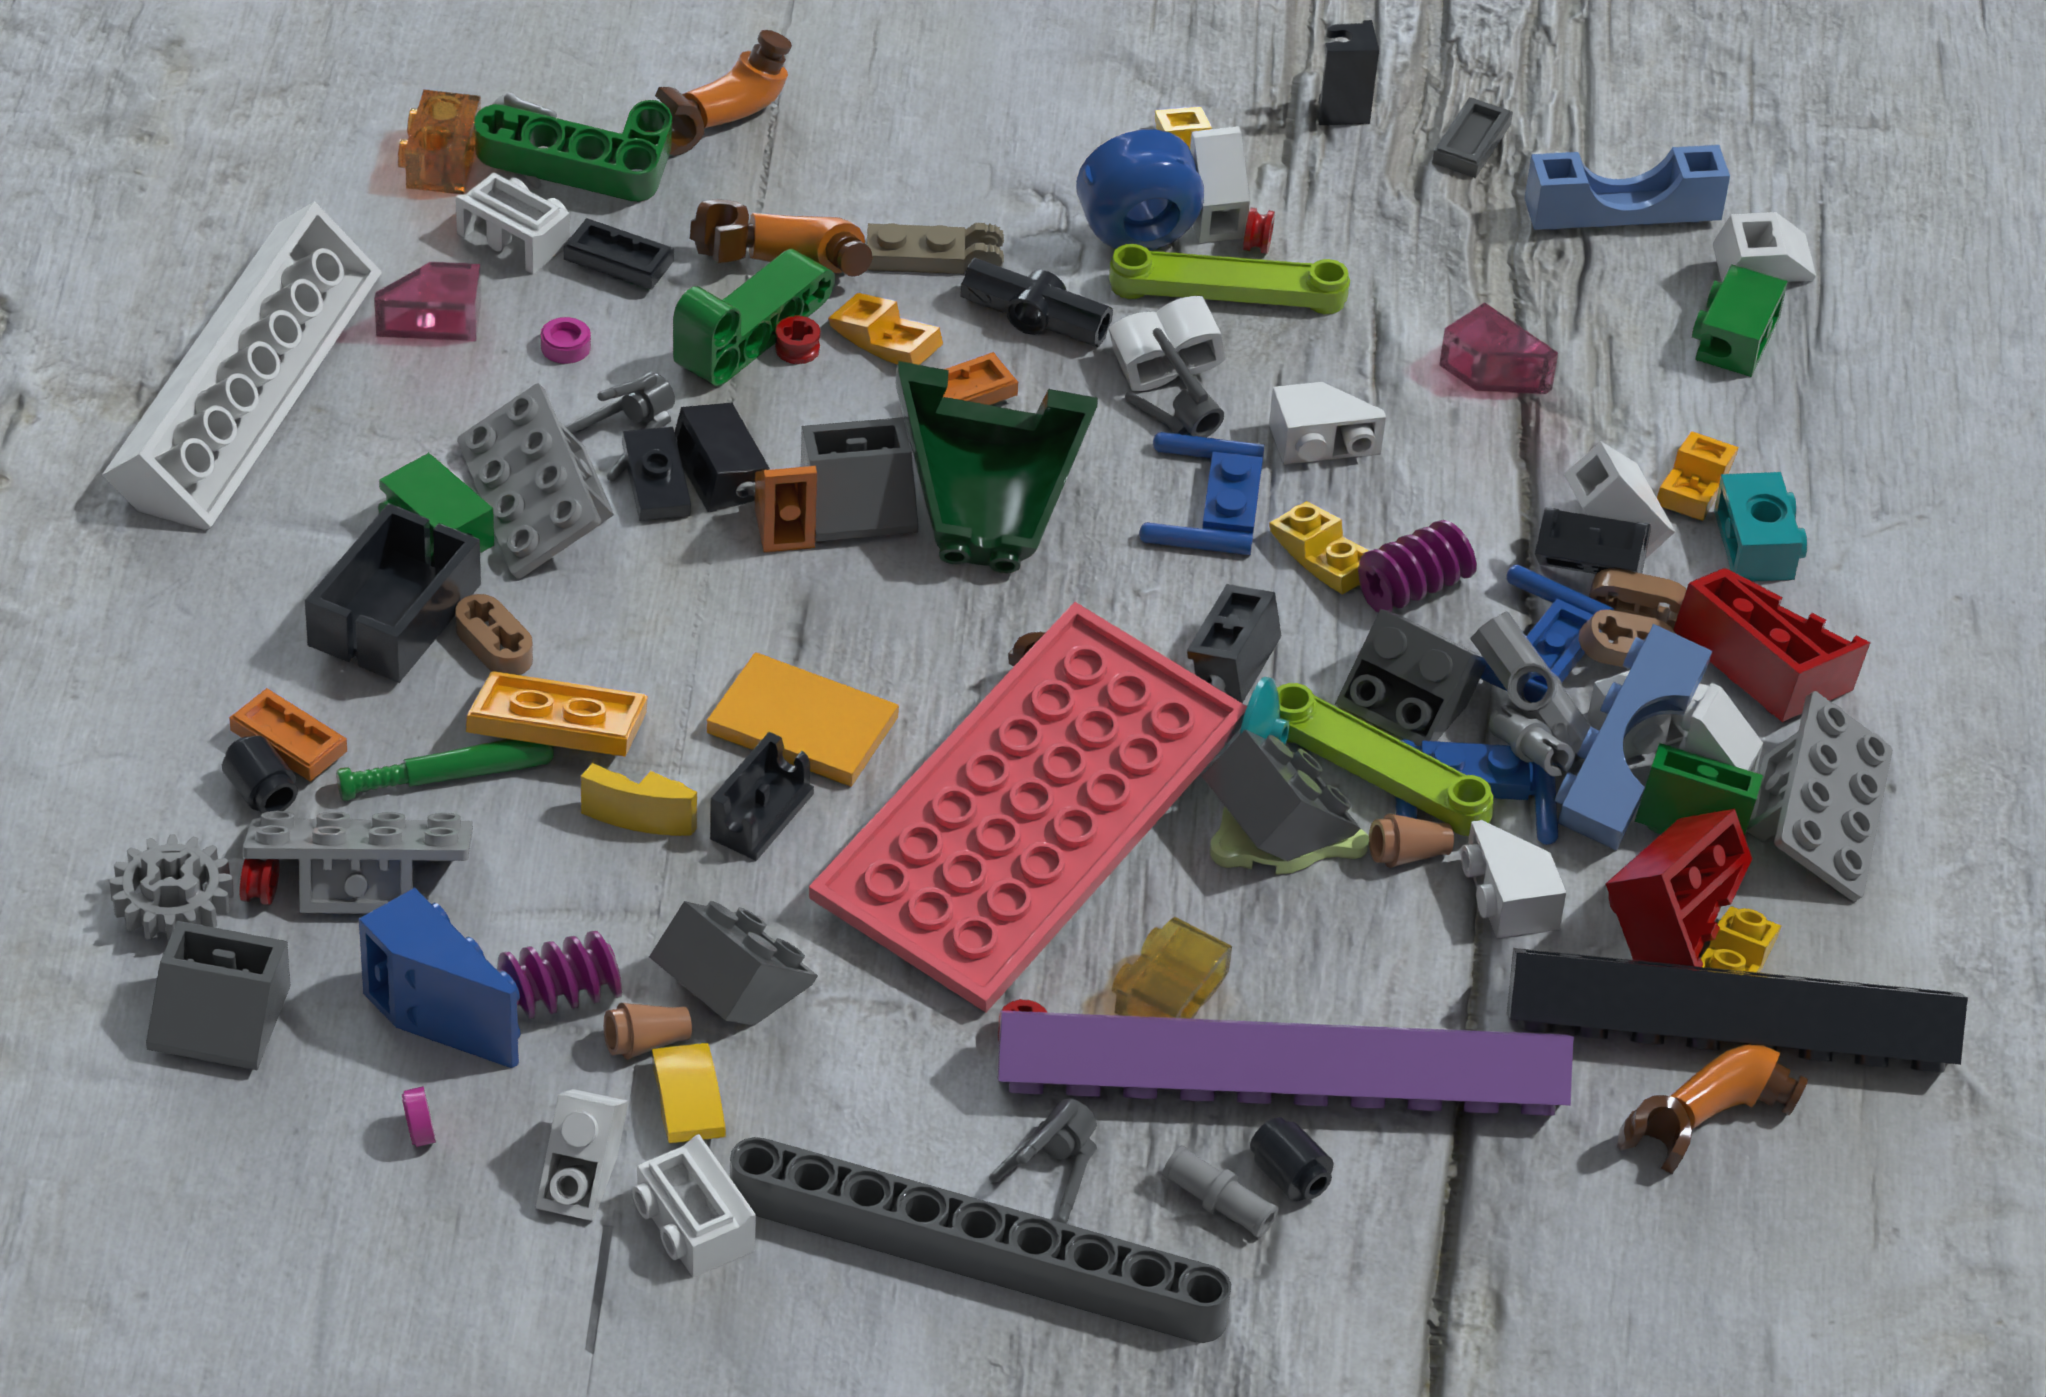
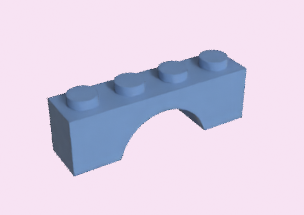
(1681, 188)
(1660, 682)

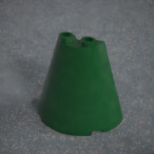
(989, 468)

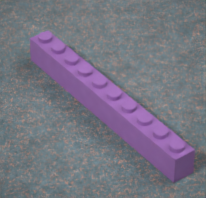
(1284, 1059)

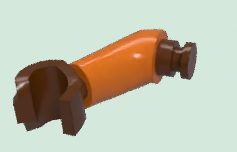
(738, 94)
(725, 233)
(1727, 1081)

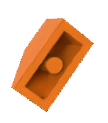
(786, 508)

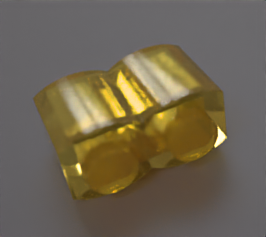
(1174, 974)

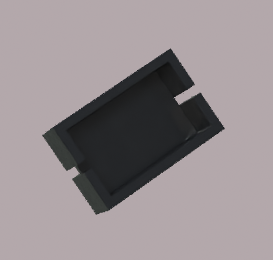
(387, 597)

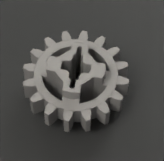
(171, 886)

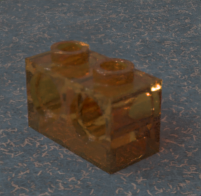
(440, 142)

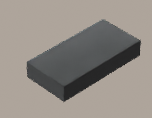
(1472, 137)

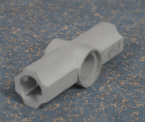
(1516, 662)

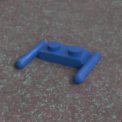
(1229, 497)
(1555, 633)
(1505, 774)

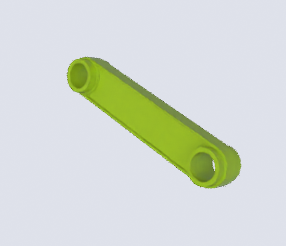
(1142, 272)
(1384, 760)

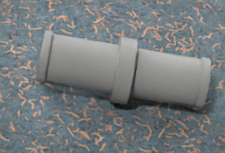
(1531, 740)
(1220, 1191)

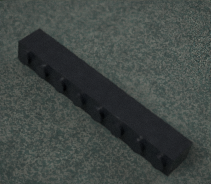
(1736, 1007)

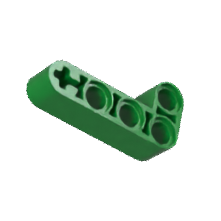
(511, 137)
(726, 335)

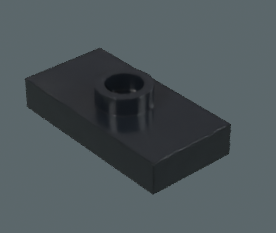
(618, 253)
(656, 473)

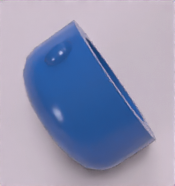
(1140, 189)

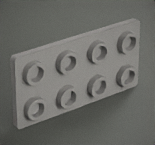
(534, 480)
(1825, 795)
(356, 862)

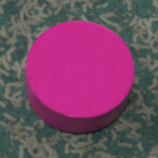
(565, 340)
(418, 1117)

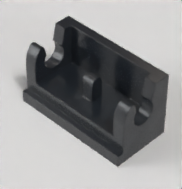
(1349, 75)
(718, 454)
(1591, 542)
(1236, 638)
(759, 798)

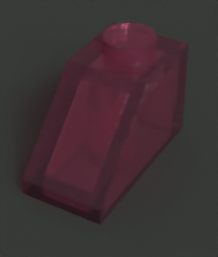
(431, 303)

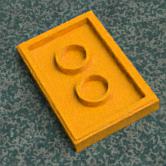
(557, 713)
(811, 713)

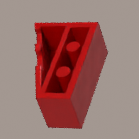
(1766, 646)
(1678, 886)

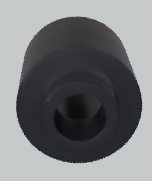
(260, 774)
(1292, 1159)

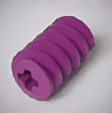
(1416, 565)
(562, 972)

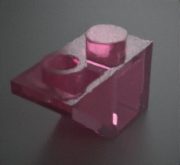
(1497, 354)

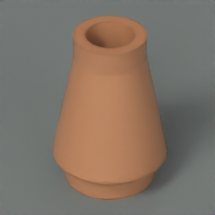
(1404, 840)
(640, 1028)

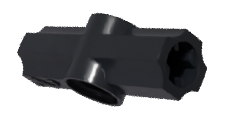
(1036, 302)

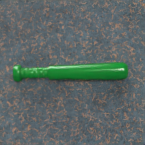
(449, 765)

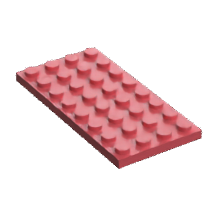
(1028, 806)

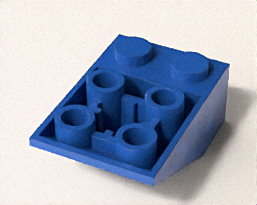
(437, 980)

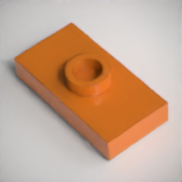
(981, 381)
(296, 736)

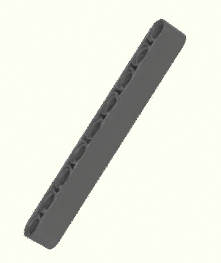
(982, 1240)

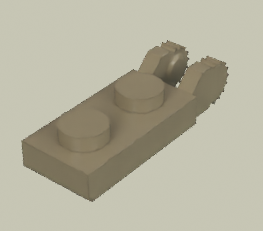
(933, 247)

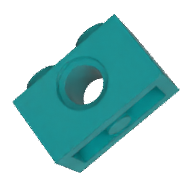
(1759, 526)

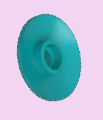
(1264, 712)

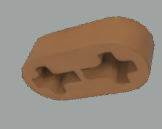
(1638, 594)
(1620, 628)
(486, 640)

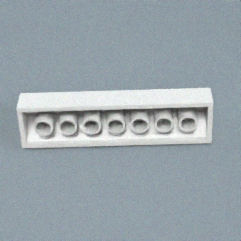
(244, 372)

